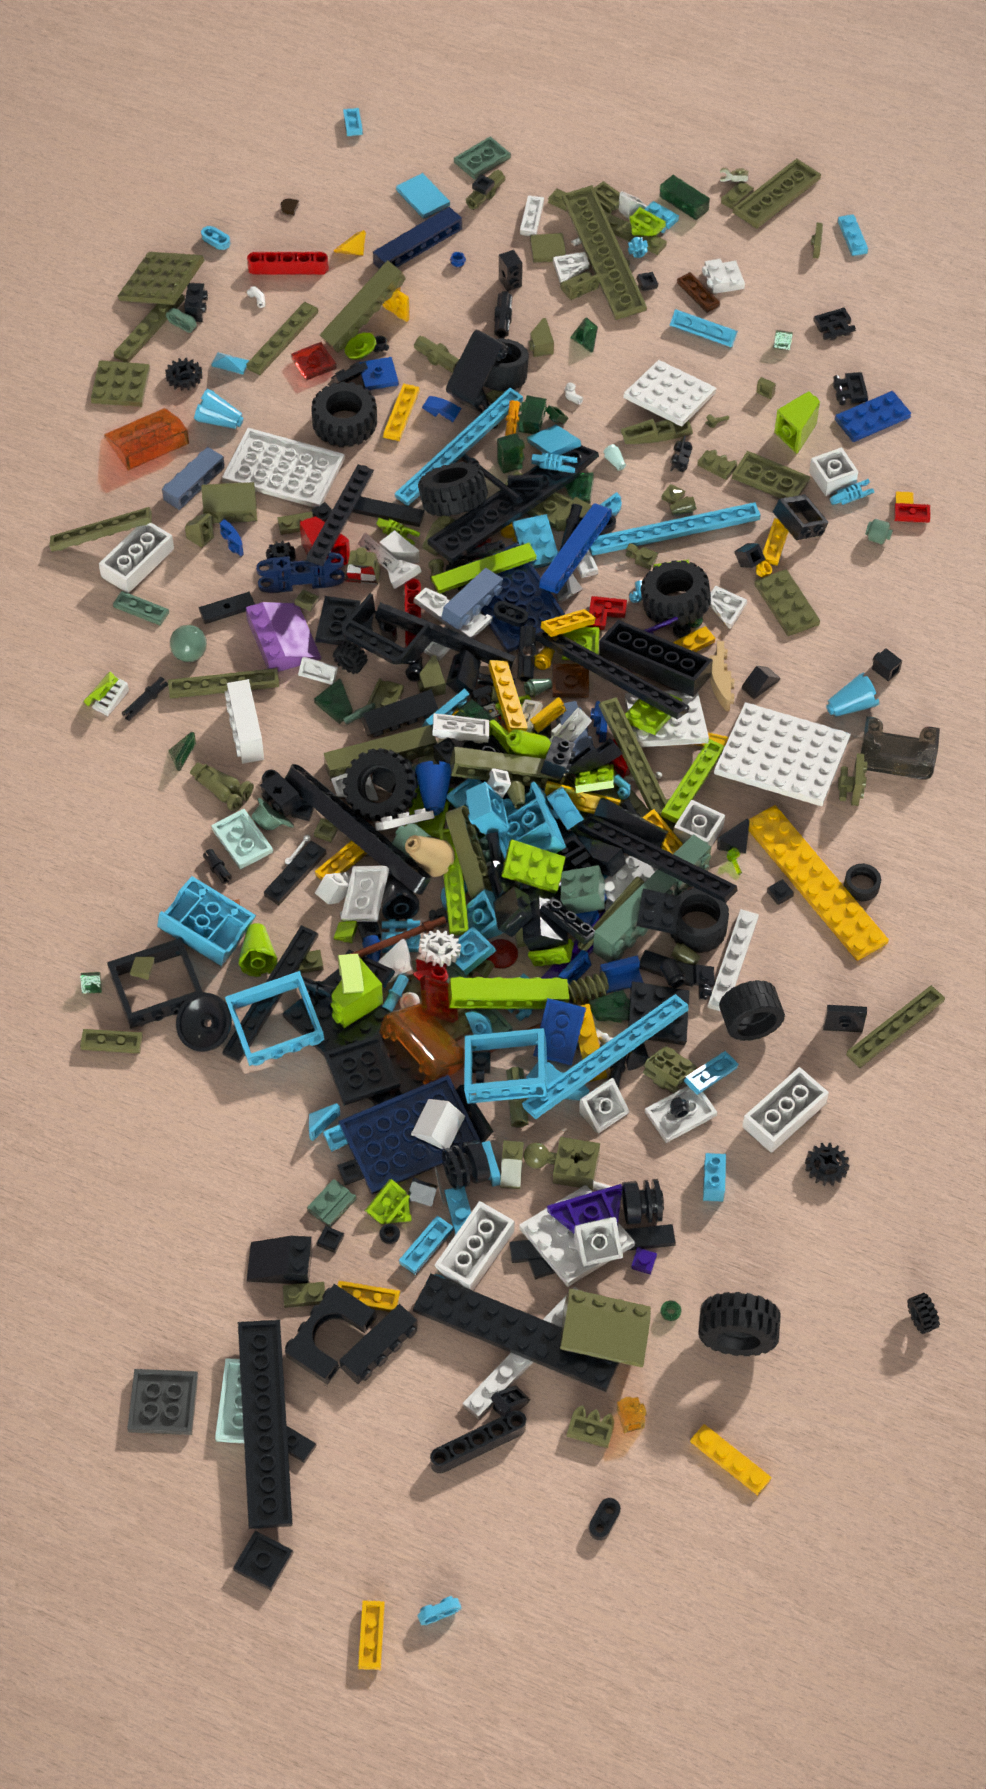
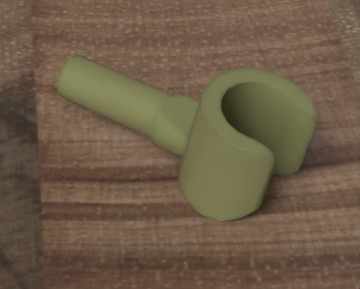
(712, 421)

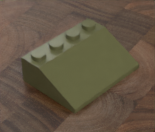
(605, 1327)

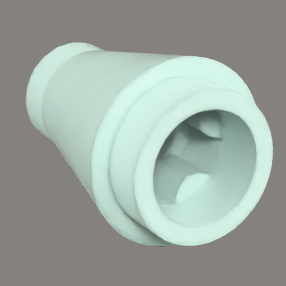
(614, 456)

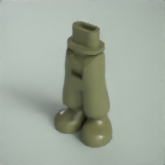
(223, 785)

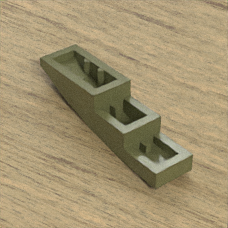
(655, 432)

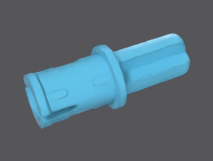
(395, 993)

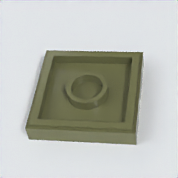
(547, 246)

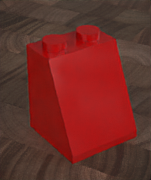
(310, 530)

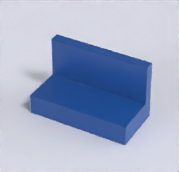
(621, 973)

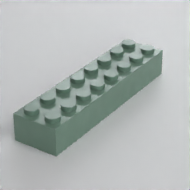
(620, 928)

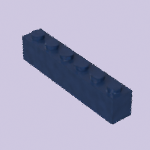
(418, 239)

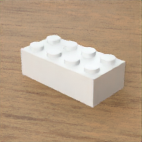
(136, 556)
(244, 721)
(785, 1109)

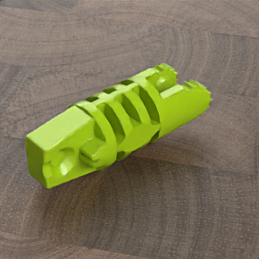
(391, 525)

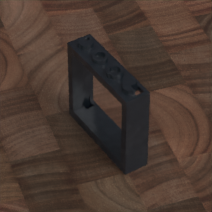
(159, 1011)

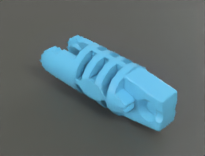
(554, 462)
(851, 493)

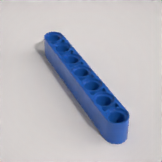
(575, 548)

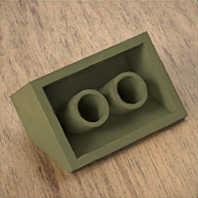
(230, 502)

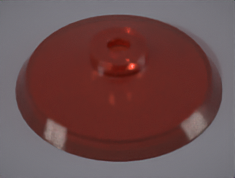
(505, 954)

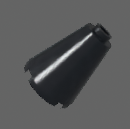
(398, 900)

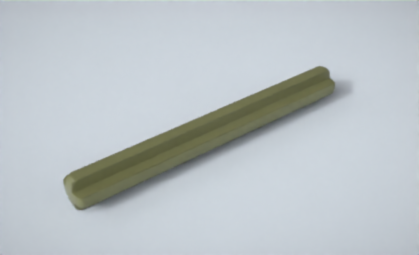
(633, 886)

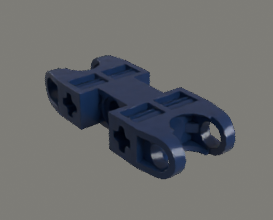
(299, 573)

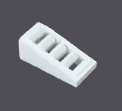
(121, 689)

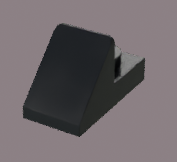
(509, 1400)

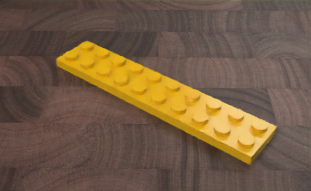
(816, 883)

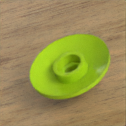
(360, 346)

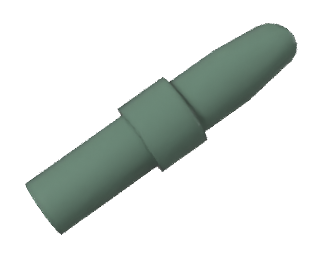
(356, 715)

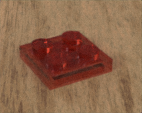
(313, 361)
(436, 999)

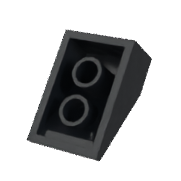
(281, 1260)

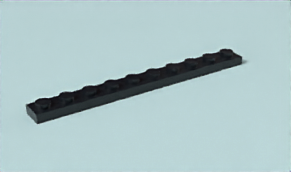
(340, 515)
(614, 674)
(658, 858)

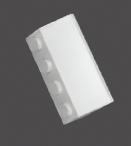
(475, 1246)

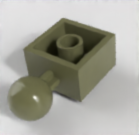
(573, 1163)

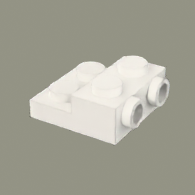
(723, 276)

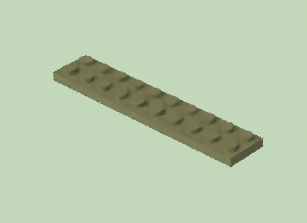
(604, 252)

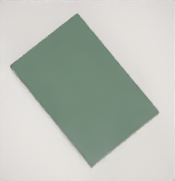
(482, 157)

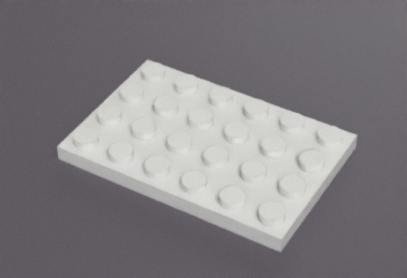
(284, 467)

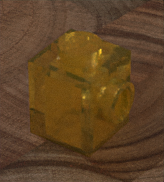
(631, 1414)

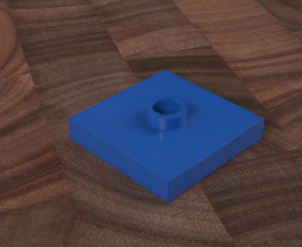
(379, 374)

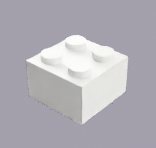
(833, 471)
(699, 821)

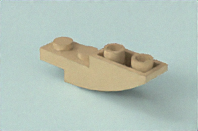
(721, 678)

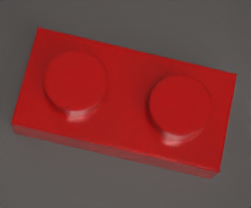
(912, 512)

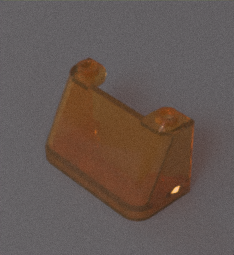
(425, 1041)

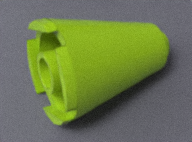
(528, 744)
(257, 952)

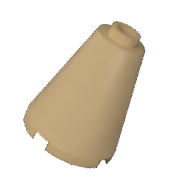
(430, 854)

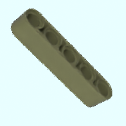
(468, 851)

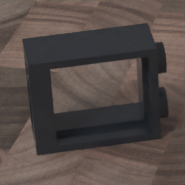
(785, 512)

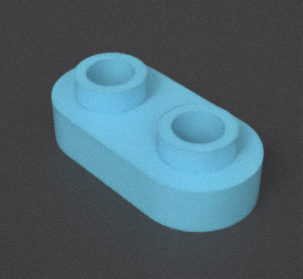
(215, 237)
(446, 1607)

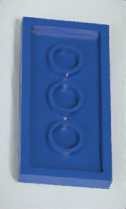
(872, 416)

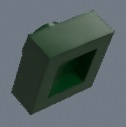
(556, 414)

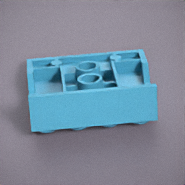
(532, 823)
(206, 921)

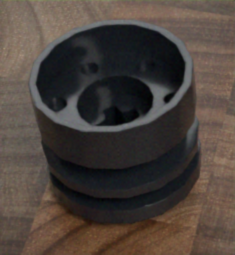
(465, 1164)
(642, 1201)

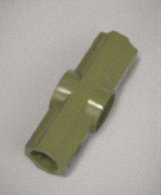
(475, 199)
(436, 353)
(518, 1114)

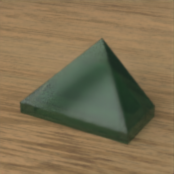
(586, 334)
(182, 750)

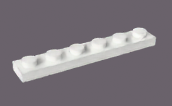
(734, 956)

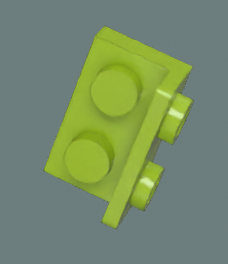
(552, 956)

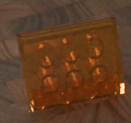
(148, 438)

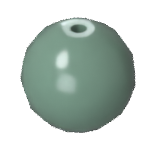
(188, 643)

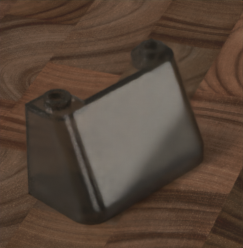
(899, 753)

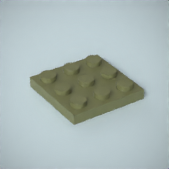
(120, 383)

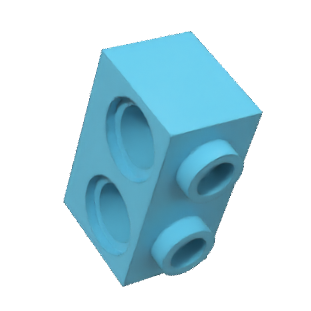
(714, 1177)

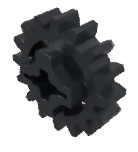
(183, 374)
(823, 1156)

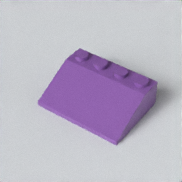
(281, 634)

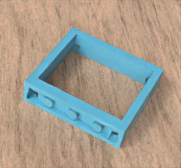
(263, 992)
(512, 1088)

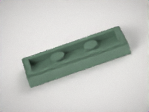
(141, 608)

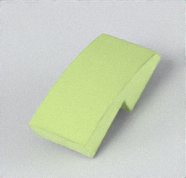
(350, 973)

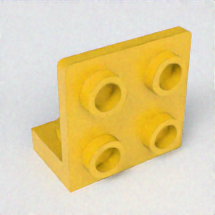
(398, 304)

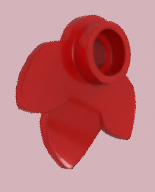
(432, 971)

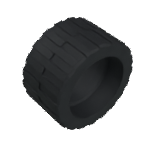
(511, 370)
(701, 939)
(751, 1010)

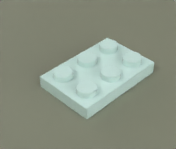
(242, 838)

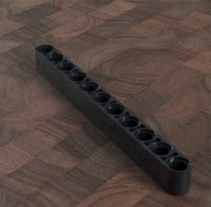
(358, 829)

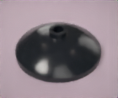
(193, 1022)

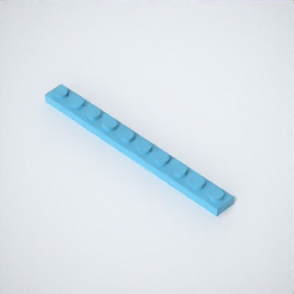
(460, 444)
(675, 528)
(606, 1055)

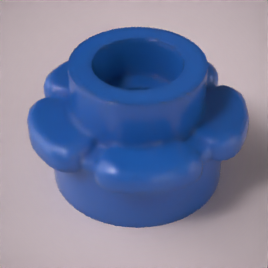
(457, 259)

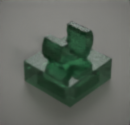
(783, 339)
(91, 982)

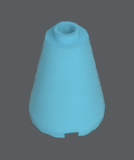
(217, 411)
(853, 697)

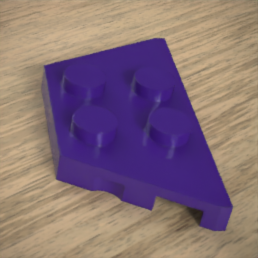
(588, 1207)

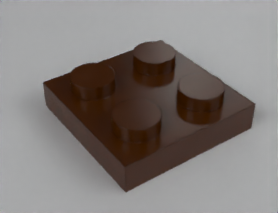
(570, 681)

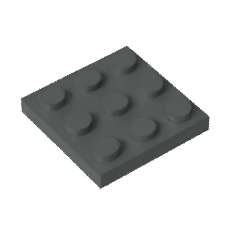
(163, 1401)

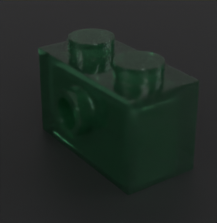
(510, 453)

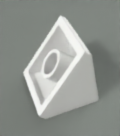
(603, 1106)
(438, 1123)
(598, 1241)

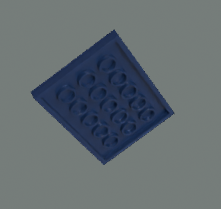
(522, 590)
(383, 1137)

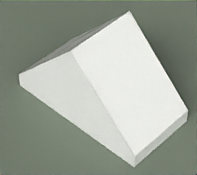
(629, 204)

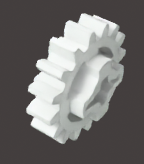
(439, 948)

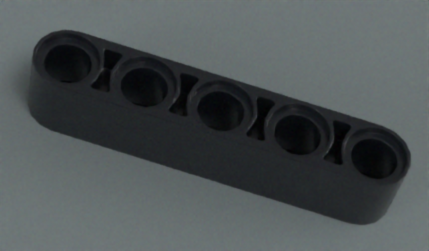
(472, 1450)

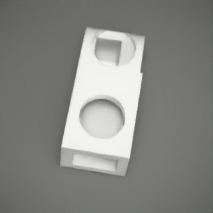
(499, 781)

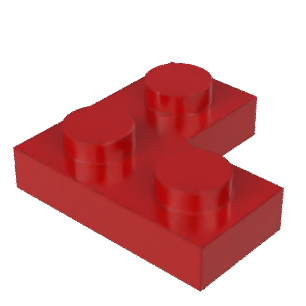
(602, 607)

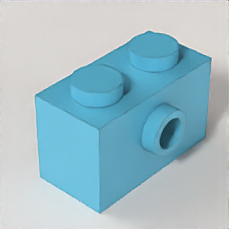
(564, 808)

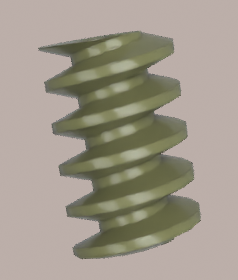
(586, 988)

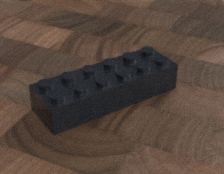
(655, 658)

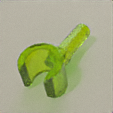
(732, 855)

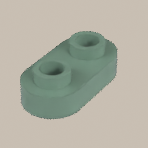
(181, 320)

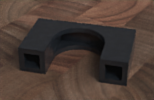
(335, 1305)

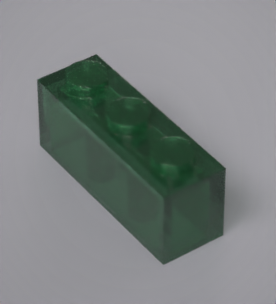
(684, 197)

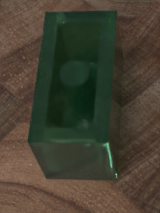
(532, 414)

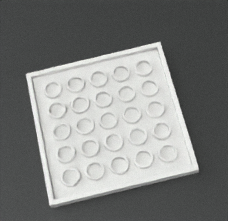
(782, 754)

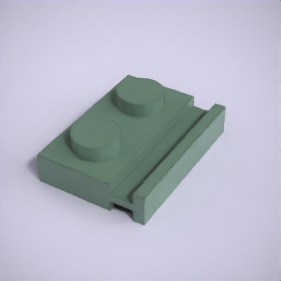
(331, 1203)

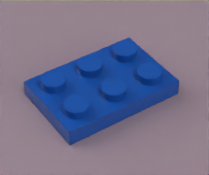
(562, 1030)

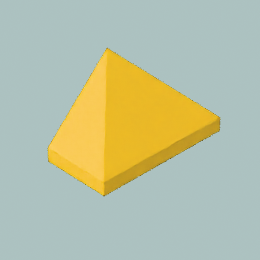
(353, 245)

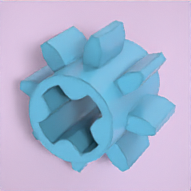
(637, 247)

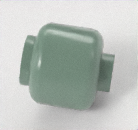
(878, 531)

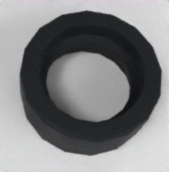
(865, 870)

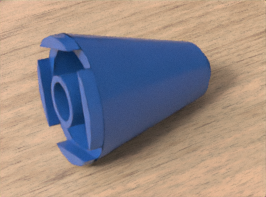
(433, 784)

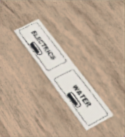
(383, 556)

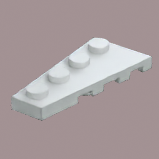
(433, 604)

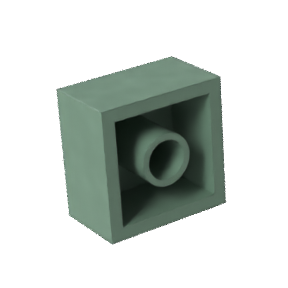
(583, 889)

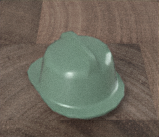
(268, 818)

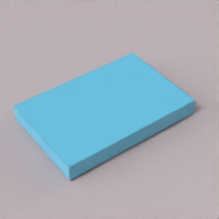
(422, 195)
(554, 440)

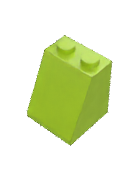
(797, 420)
(352, 1006)

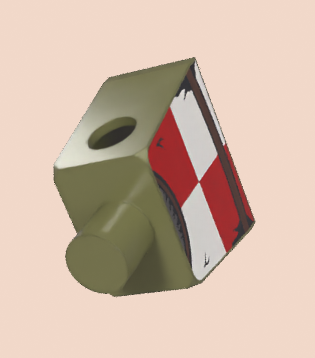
(363, 567)

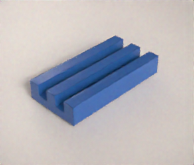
(576, 967)

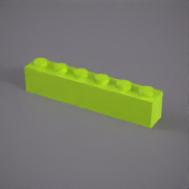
(505, 992)

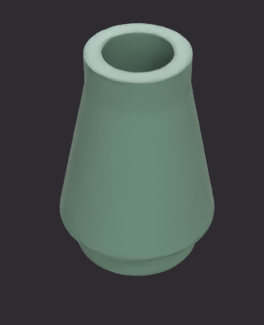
(536, 686)

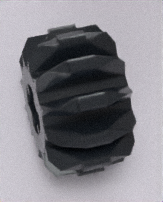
(281, 550)

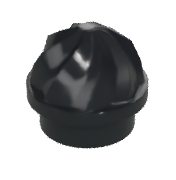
(679, 1107)

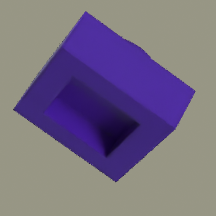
(644, 1261)

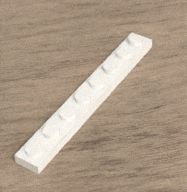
(506, 1372)

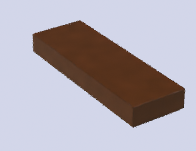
(698, 292)

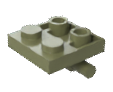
(853, 784)
(668, 1069)

